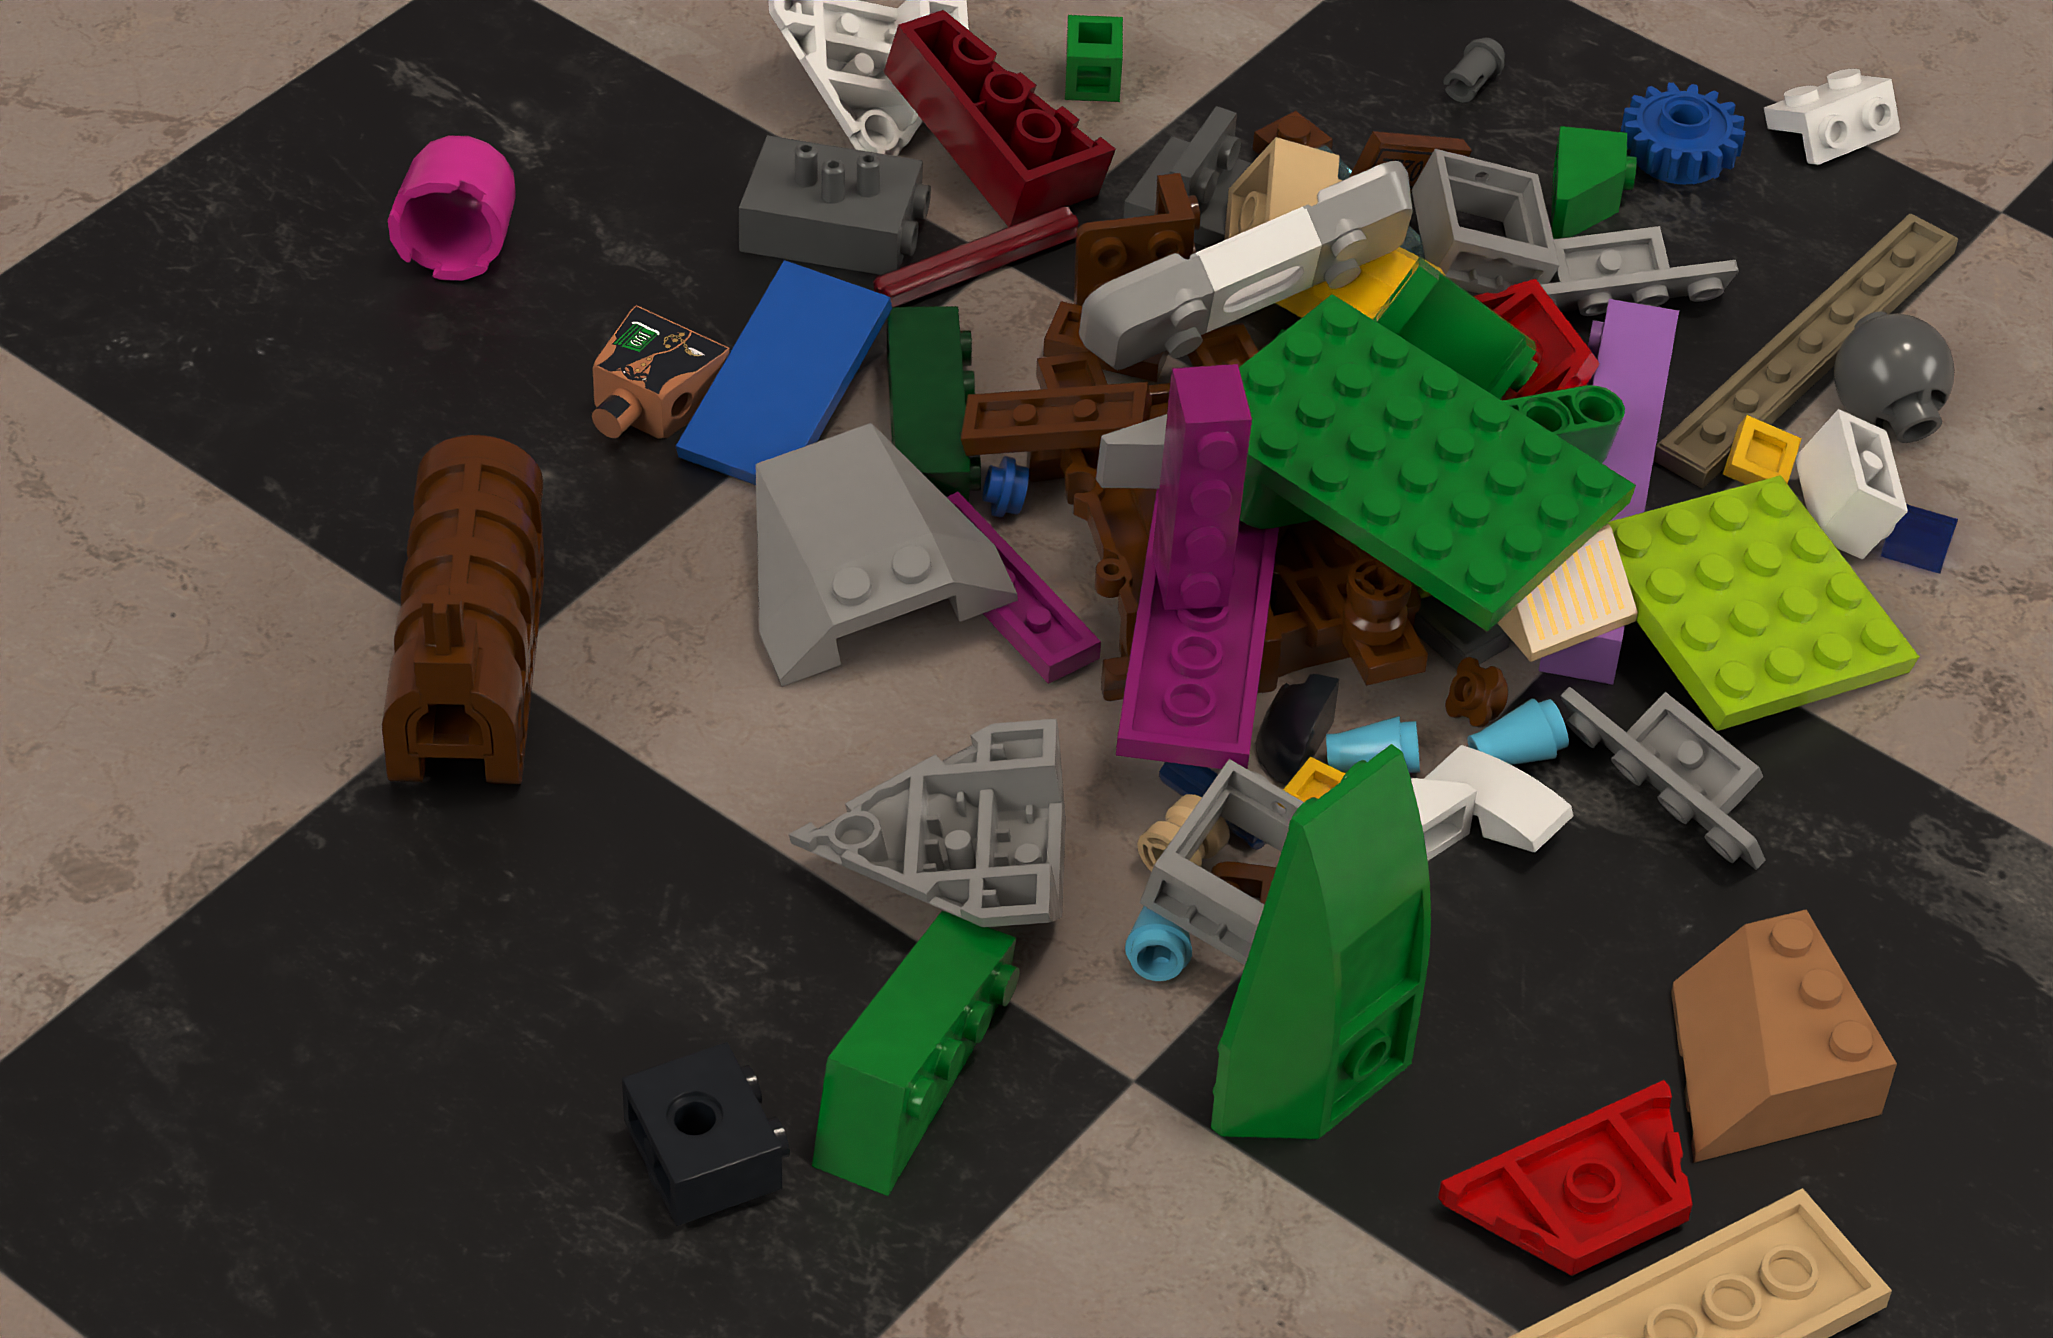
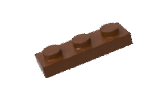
(1051, 417)

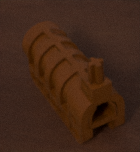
(467, 612)

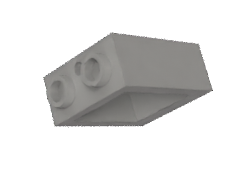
(1476, 258)
(1197, 897)

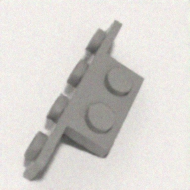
(1628, 269)
(1684, 760)

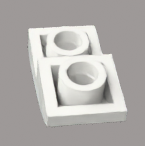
(1507, 801)

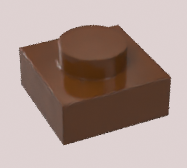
(1292, 128)

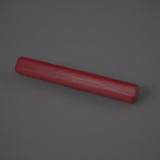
(978, 256)

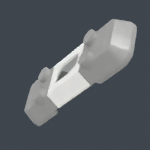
(1181, 298)

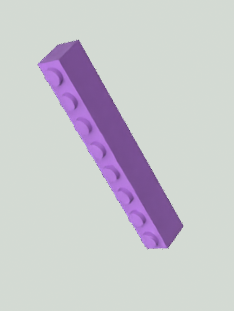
(1634, 364)

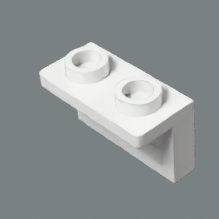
(1838, 114)

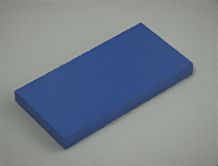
(784, 371)

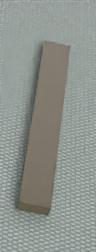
(1804, 348)

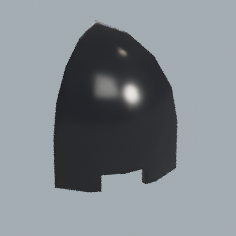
(1296, 725)

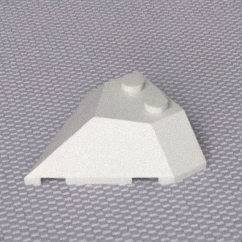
(846, 56)

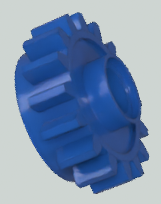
(1683, 134)

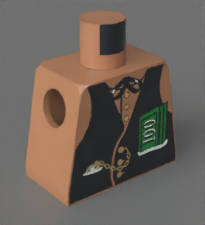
(652, 375)

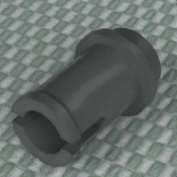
(1481, 62)

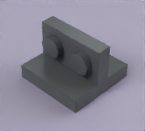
(1207, 169)

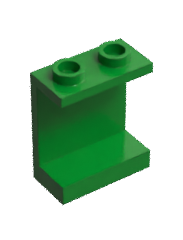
(1458, 330)

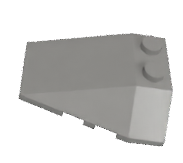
(856, 541)

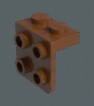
(1126, 244)

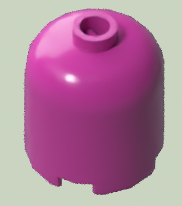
(453, 207)

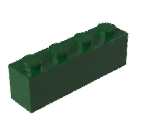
(931, 394)

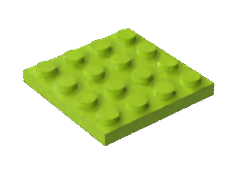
(1755, 603)

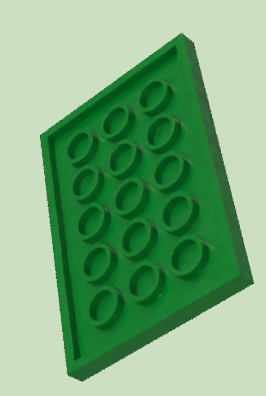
(1419, 463)

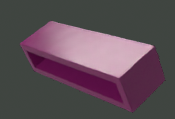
(1201, 486)

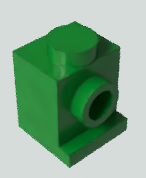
(1094, 58)

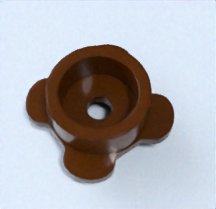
(1477, 693)

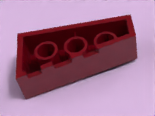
(993, 122)

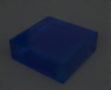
(1921, 539)

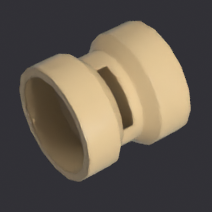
(1160, 834)

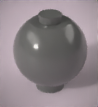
(1895, 373)

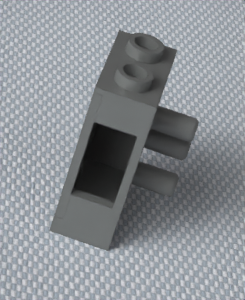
(833, 206)

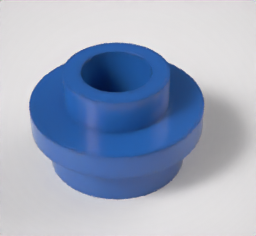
(1006, 487)

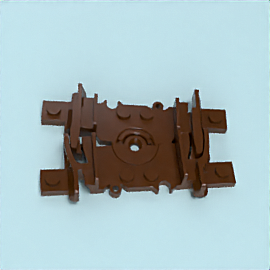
(1308, 563)

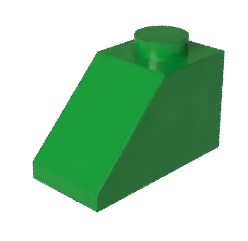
(1588, 178)

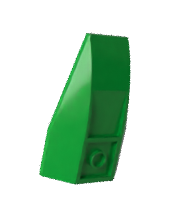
(1333, 964)

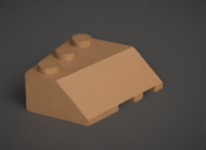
(1775, 1040)

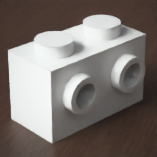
(1851, 483)

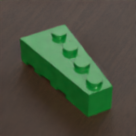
(909, 1050)

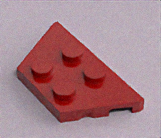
(1560, 352)
(1584, 1185)

